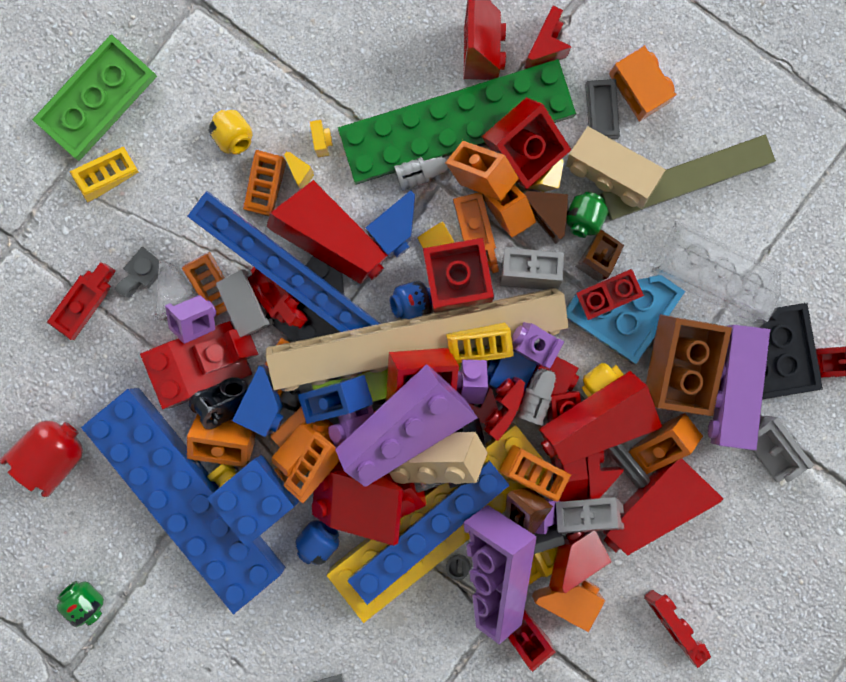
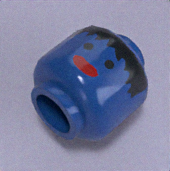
(411, 300)
(317, 543)

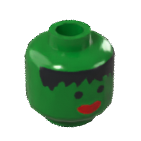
(586, 214)
(80, 604)

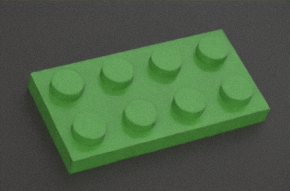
(94, 97)

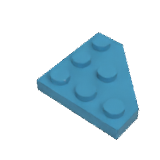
(633, 325)

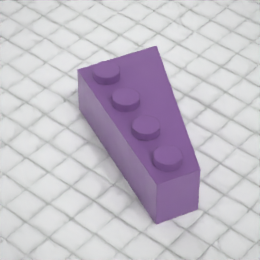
(404, 427)
(500, 571)

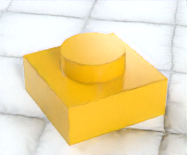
(321, 138)

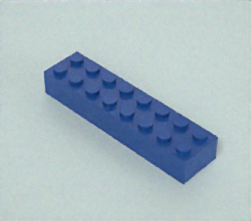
(175, 492)

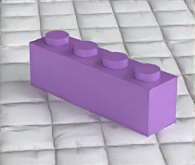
(741, 389)

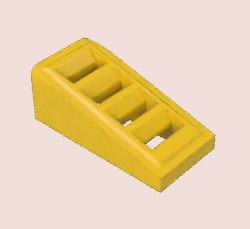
(89, 169)
(478, 334)

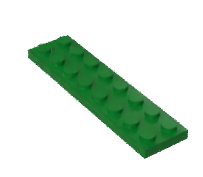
(443, 122)

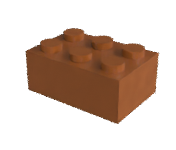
(687, 364)

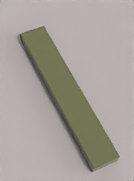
(699, 174)

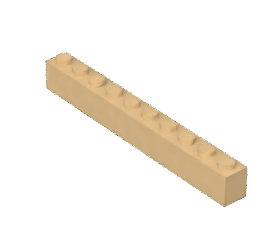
(369, 347)

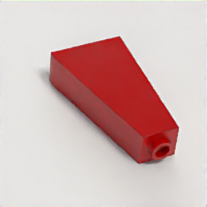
(328, 233)
(602, 421)
(666, 502)

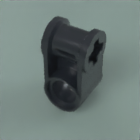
(220, 403)

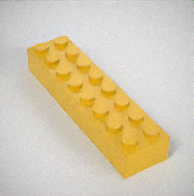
(368, 548)

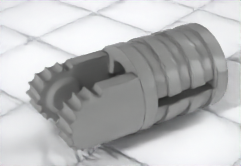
(429, 169)
(537, 397)

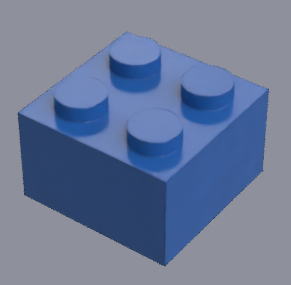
(253, 500)

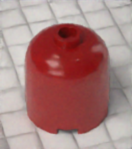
(44, 456)

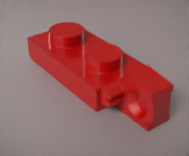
(276, 300)
(82, 301)
(677, 628)

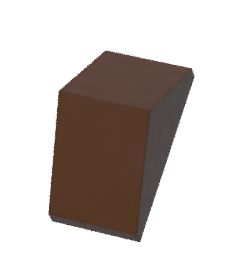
(549, 212)
(600, 256)
(527, 508)

